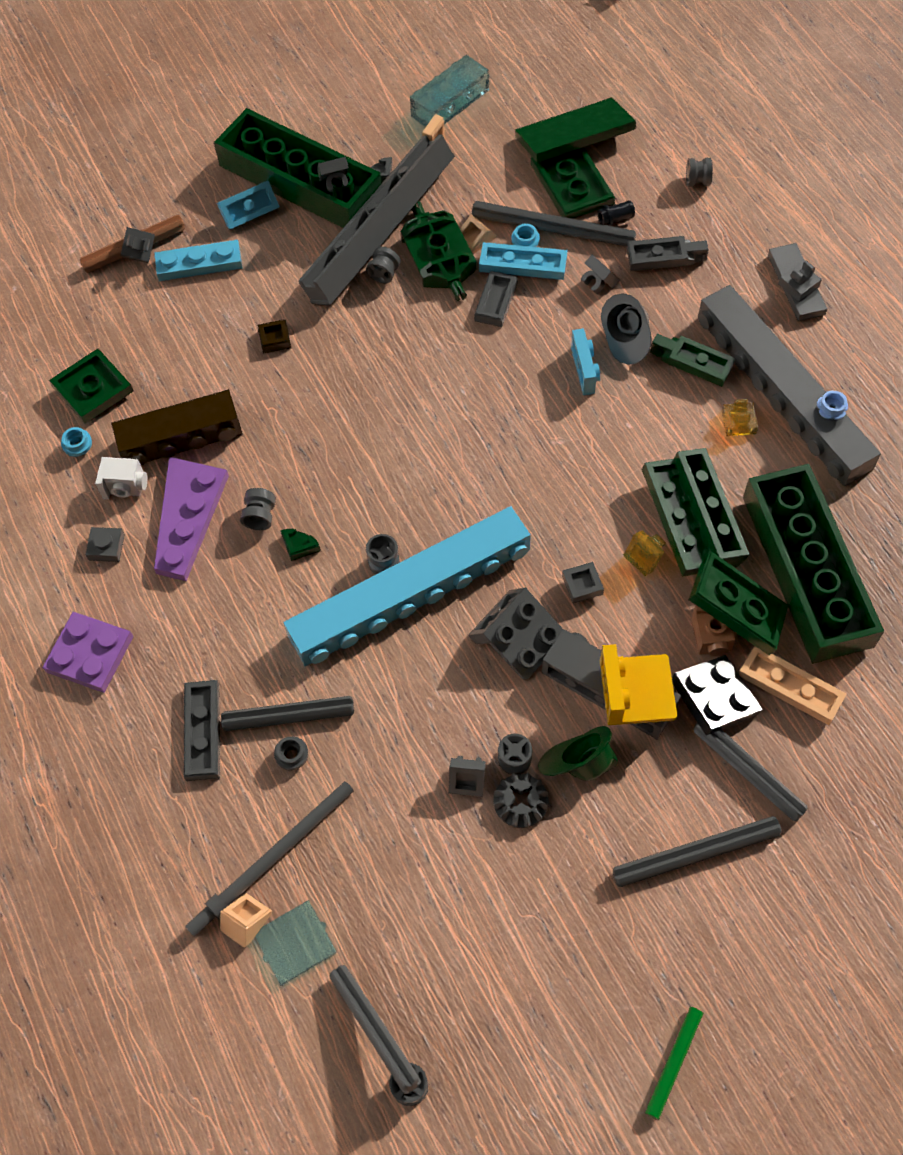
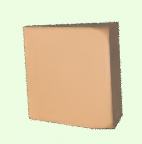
(476, 233)
(244, 919)

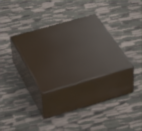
(274, 336)

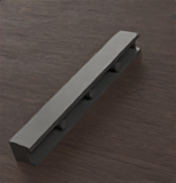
(375, 220)

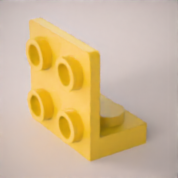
(636, 688)

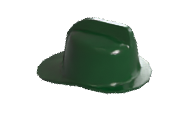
(581, 756)

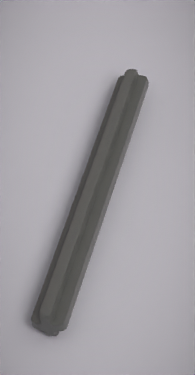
(553, 223)

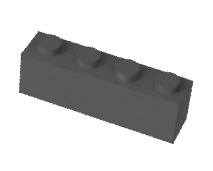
(577, 666)

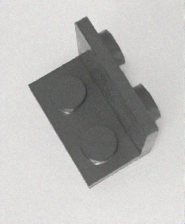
(518, 631)

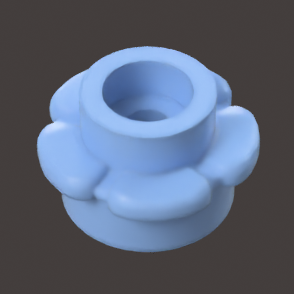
(835, 399)

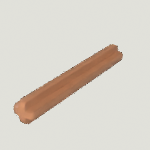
(113, 251)

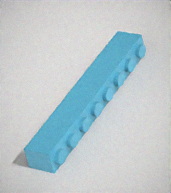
(407, 586)

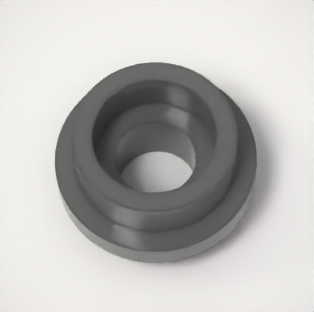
(284, 747)

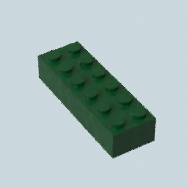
(273, 153)
(812, 564)

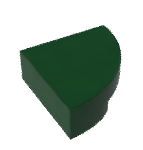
(299, 543)

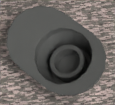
(626, 328)

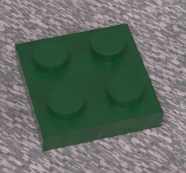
(91, 385)

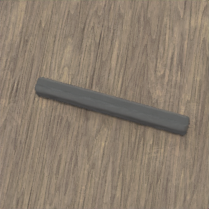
(696, 851)

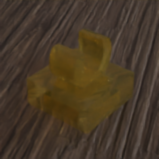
(740, 418)
(644, 552)

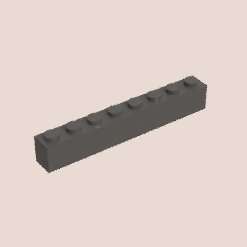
(786, 385)

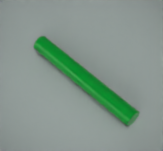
(674, 1063)

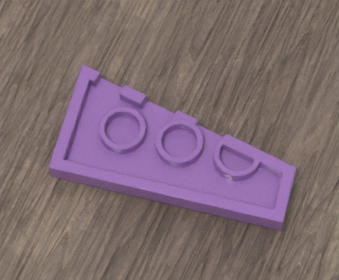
(187, 509)

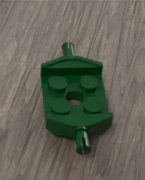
(442, 265)

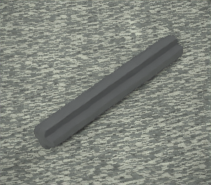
(287, 713)
(754, 773)
(375, 1029)

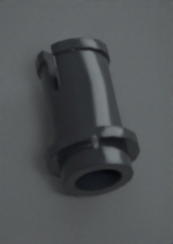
(610, 214)

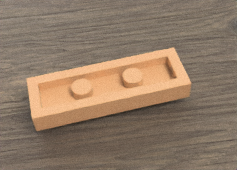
(792, 685)

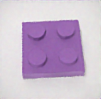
(88, 652)

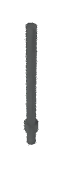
(220, 902)

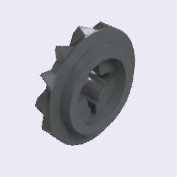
(521, 815)

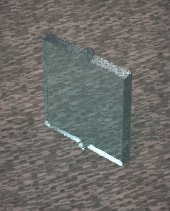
(295, 942)

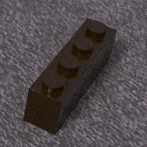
(177, 428)

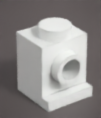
(120, 477)

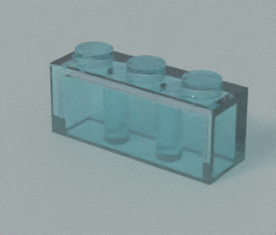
(450, 91)

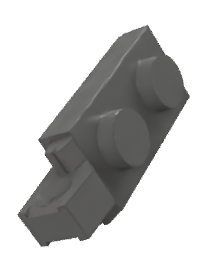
(665, 253)

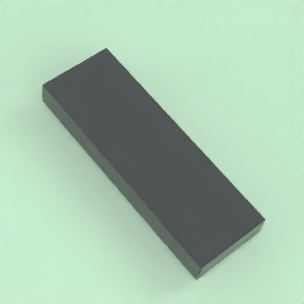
(784, 259)
(201, 730)

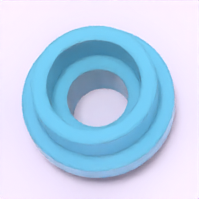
(525, 236)
(73, 436)

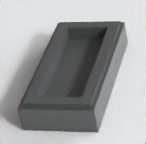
(496, 299)

